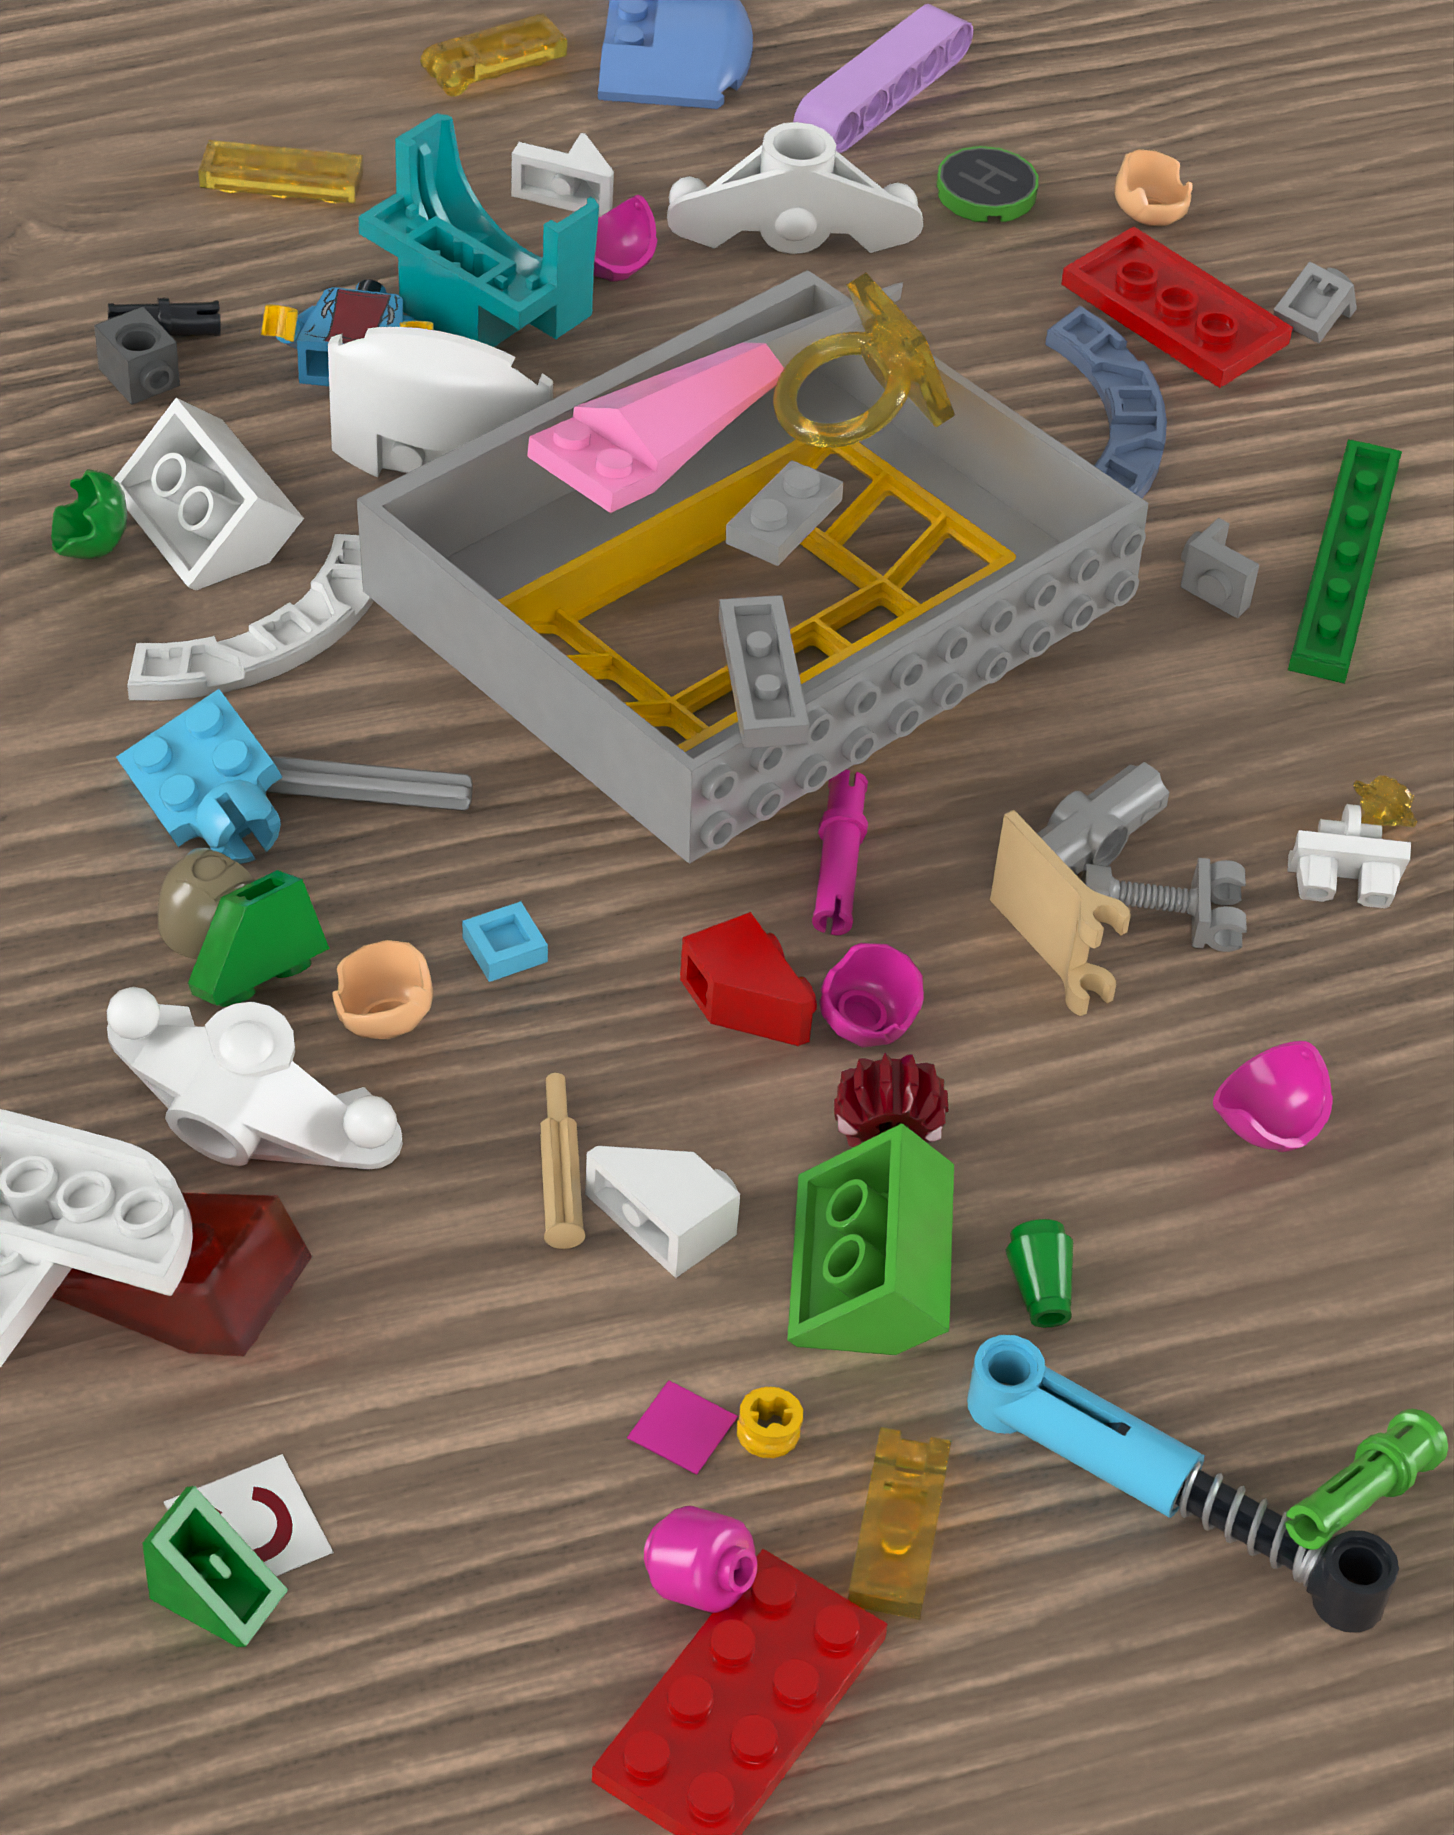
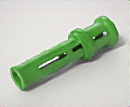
(1382, 1467)

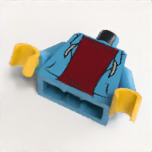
(336, 313)

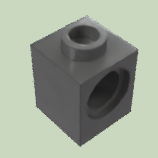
(137, 355)

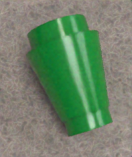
(1043, 1270)

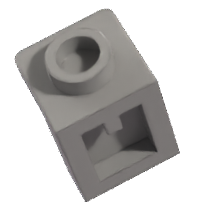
(1317, 301)

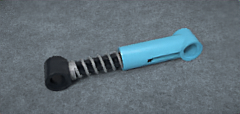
(1170, 1478)

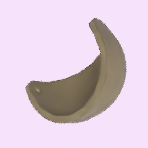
(192, 896)

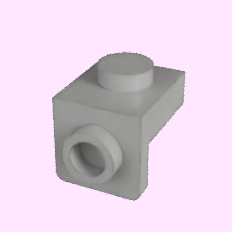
(1217, 571)

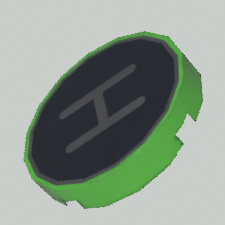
(987, 183)

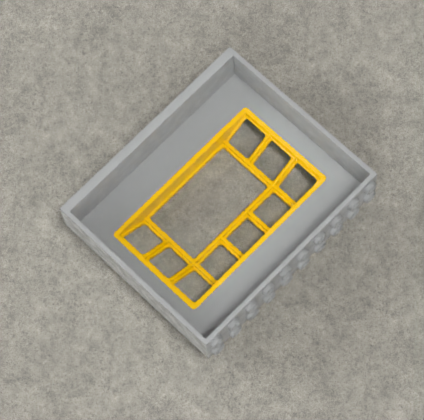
(500, 550)

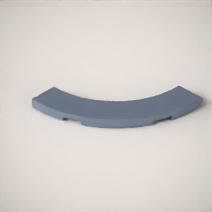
(1128, 394)

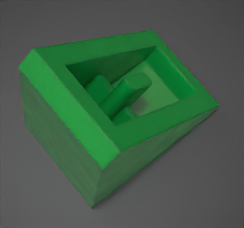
(208, 1571)

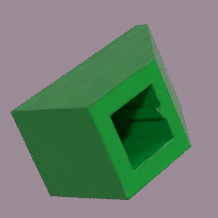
(257, 936)

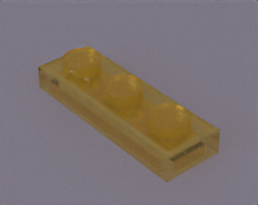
(281, 171)

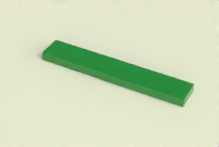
(1345, 562)

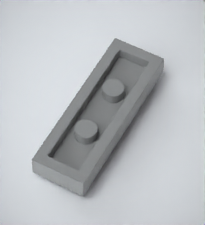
(763, 672)

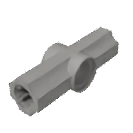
(1098, 825)

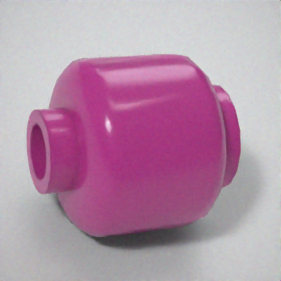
(700, 1558)

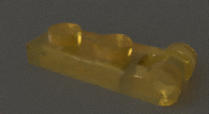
(493, 52)
(899, 1525)

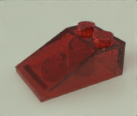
(234, 1280)

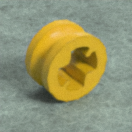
(776, 1438)

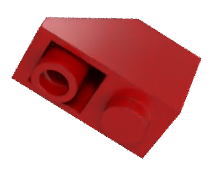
(746, 983)

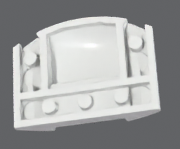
(419, 395)

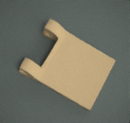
(1055, 911)

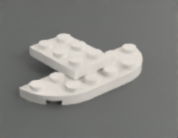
(83, 1207)

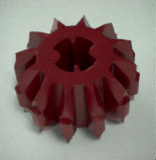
(890, 1094)

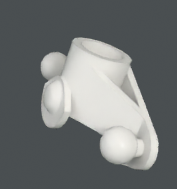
(796, 196)
(240, 1092)

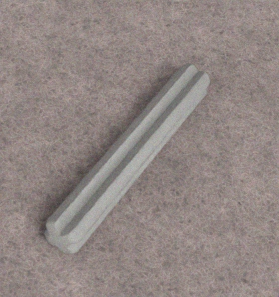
(372, 783)

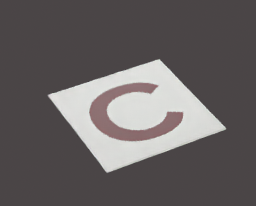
(269, 1514)

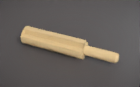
(560, 1170)

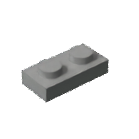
(784, 512)

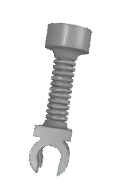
(1210, 883)

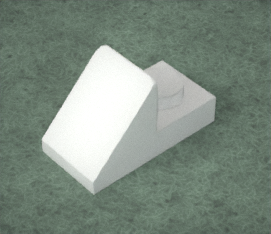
(561, 177)

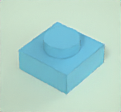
(505, 941)

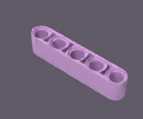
(886, 75)

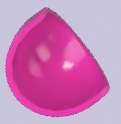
(625, 240)
(1278, 1097)

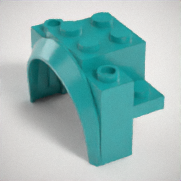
(461, 264)

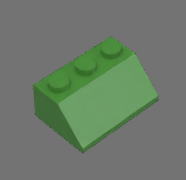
(873, 1247)

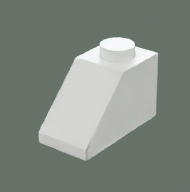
(664, 1201)

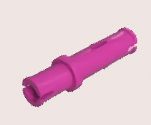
(842, 833)

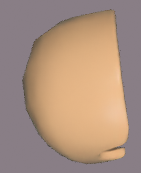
(1151, 188)
(383, 990)

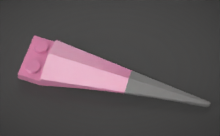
(645, 432)

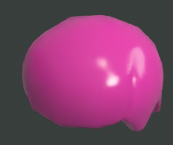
(872, 995)

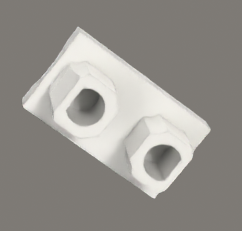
(1348, 851)

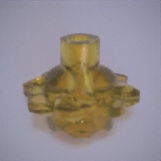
(1385, 802)

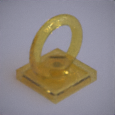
(895, 356)

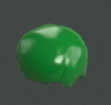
(93, 521)

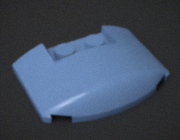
(674, 51)

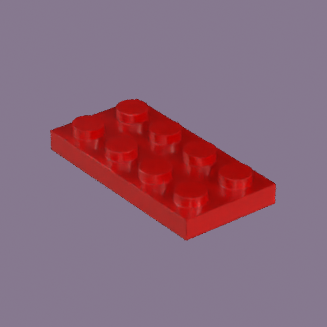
(1176, 306)
(740, 1704)

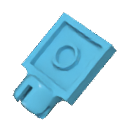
(207, 779)

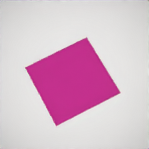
(682, 1427)

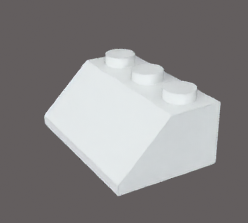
(205, 498)

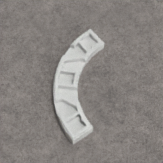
(271, 645)

